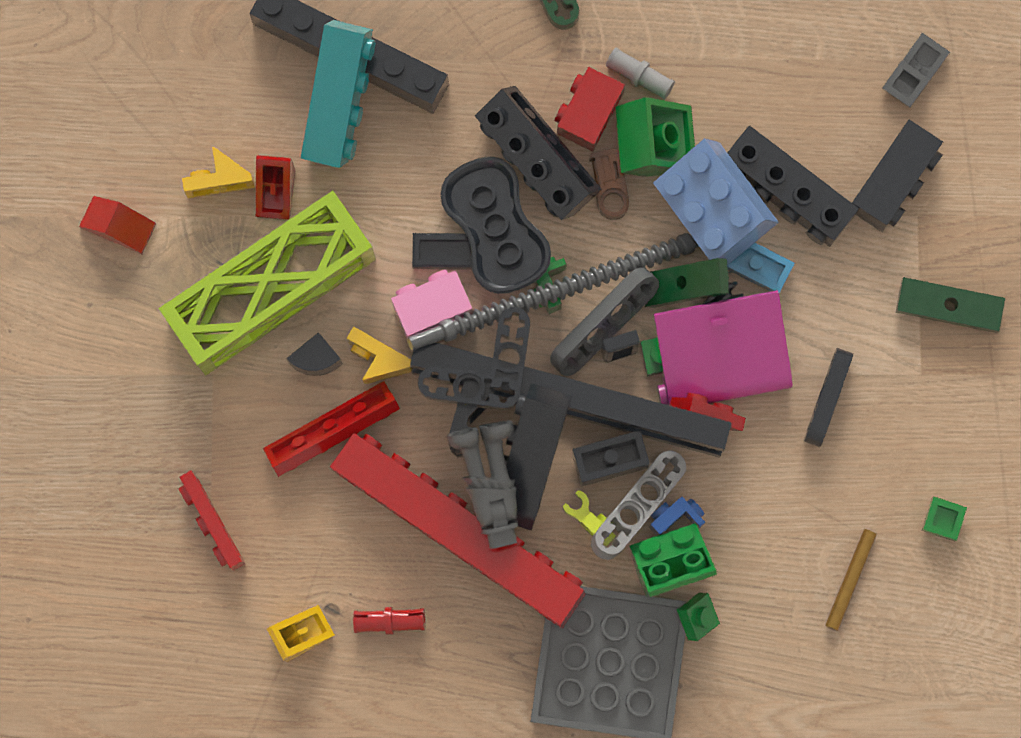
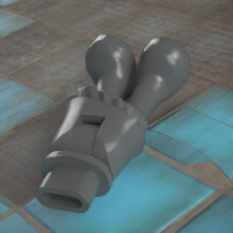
(494, 495)

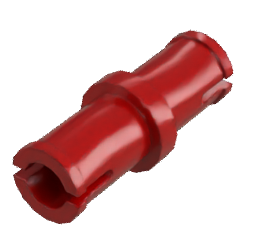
(389, 620)

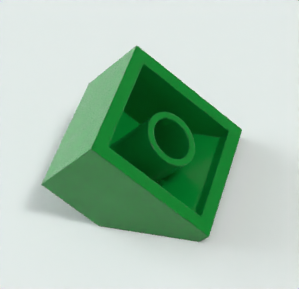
(653, 135)

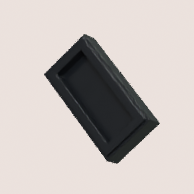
(441, 251)
(620, 346)

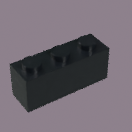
(897, 176)

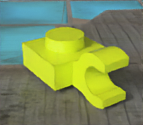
(588, 519)

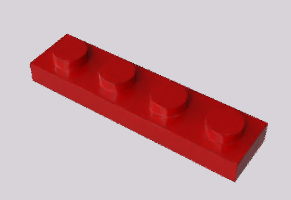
(331, 428)

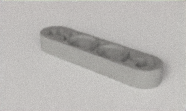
(636, 502)

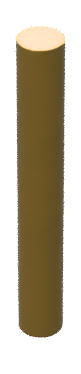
(850, 580)

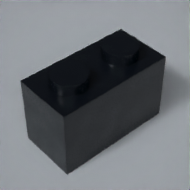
(610, 458)

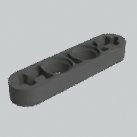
(632, 293)

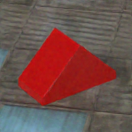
(274, 186)
(118, 223)

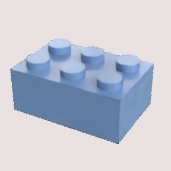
(715, 201)

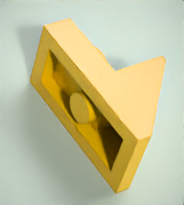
(228, 178)
(386, 361)

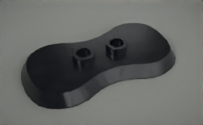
(504, 244)

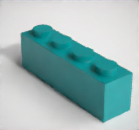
(337, 94)

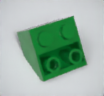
(672, 560)

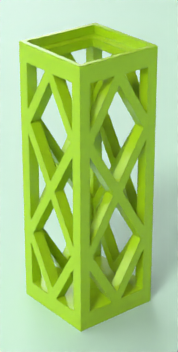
(238, 271)

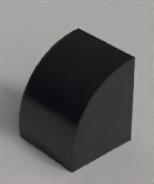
(315, 357)

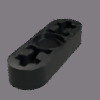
(828, 397)

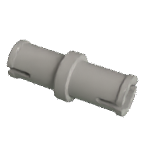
(640, 73)

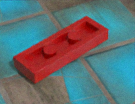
(210, 522)

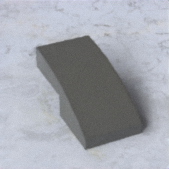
(916, 70)

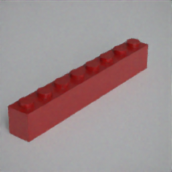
(457, 529)

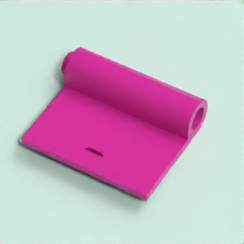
(724, 349)

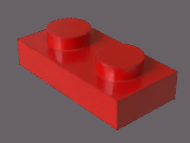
(698, 404)

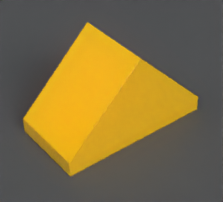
(300, 633)

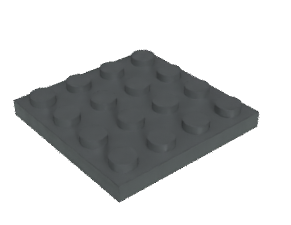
(612, 666)

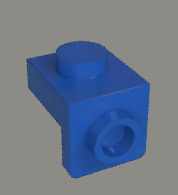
(667, 515)

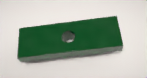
(690, 282)
(971, 308)

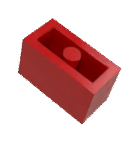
(589, 108)

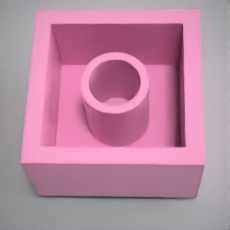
(430, 303)

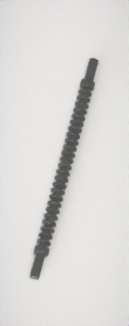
(450, 329)

